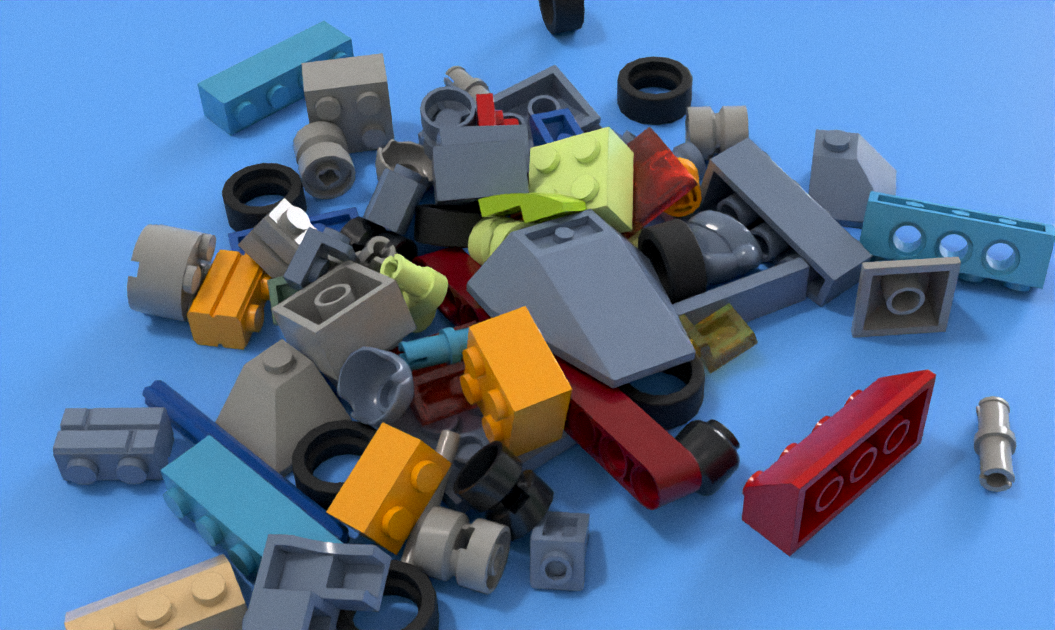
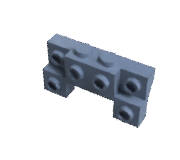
(310, 581)

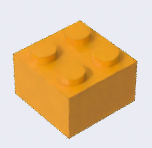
(515, 382)

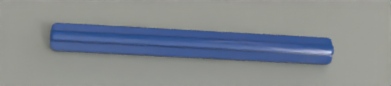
(197, 426)

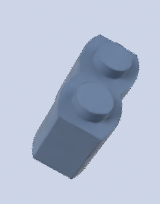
(395, 199)

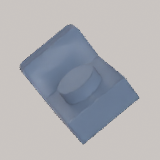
(311, 256)
(559, 551)

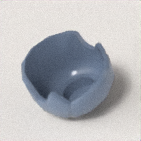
(376, 385)

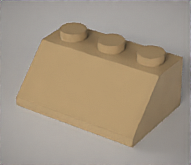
(188, 599)

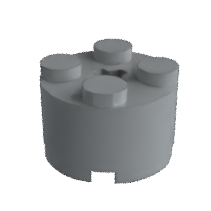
(169, 270)

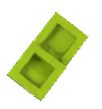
(534, 206)

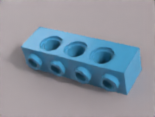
(1030, 240)

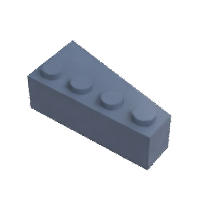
(782, 219)

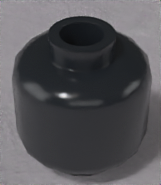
(714, 451)

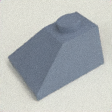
(845, 173)

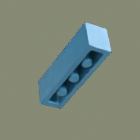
(269, 79)
(233, 504)

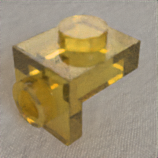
(719, 337)

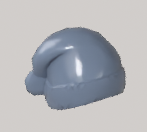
(725, 246)

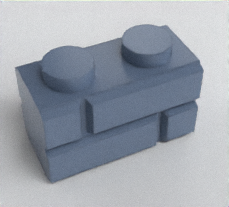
(113, 444)

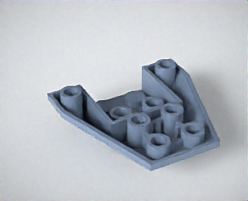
(587, 296)

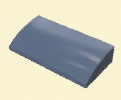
(540, 94)

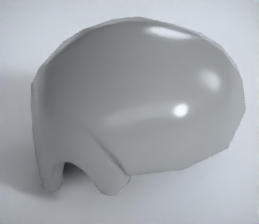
(408, 155)

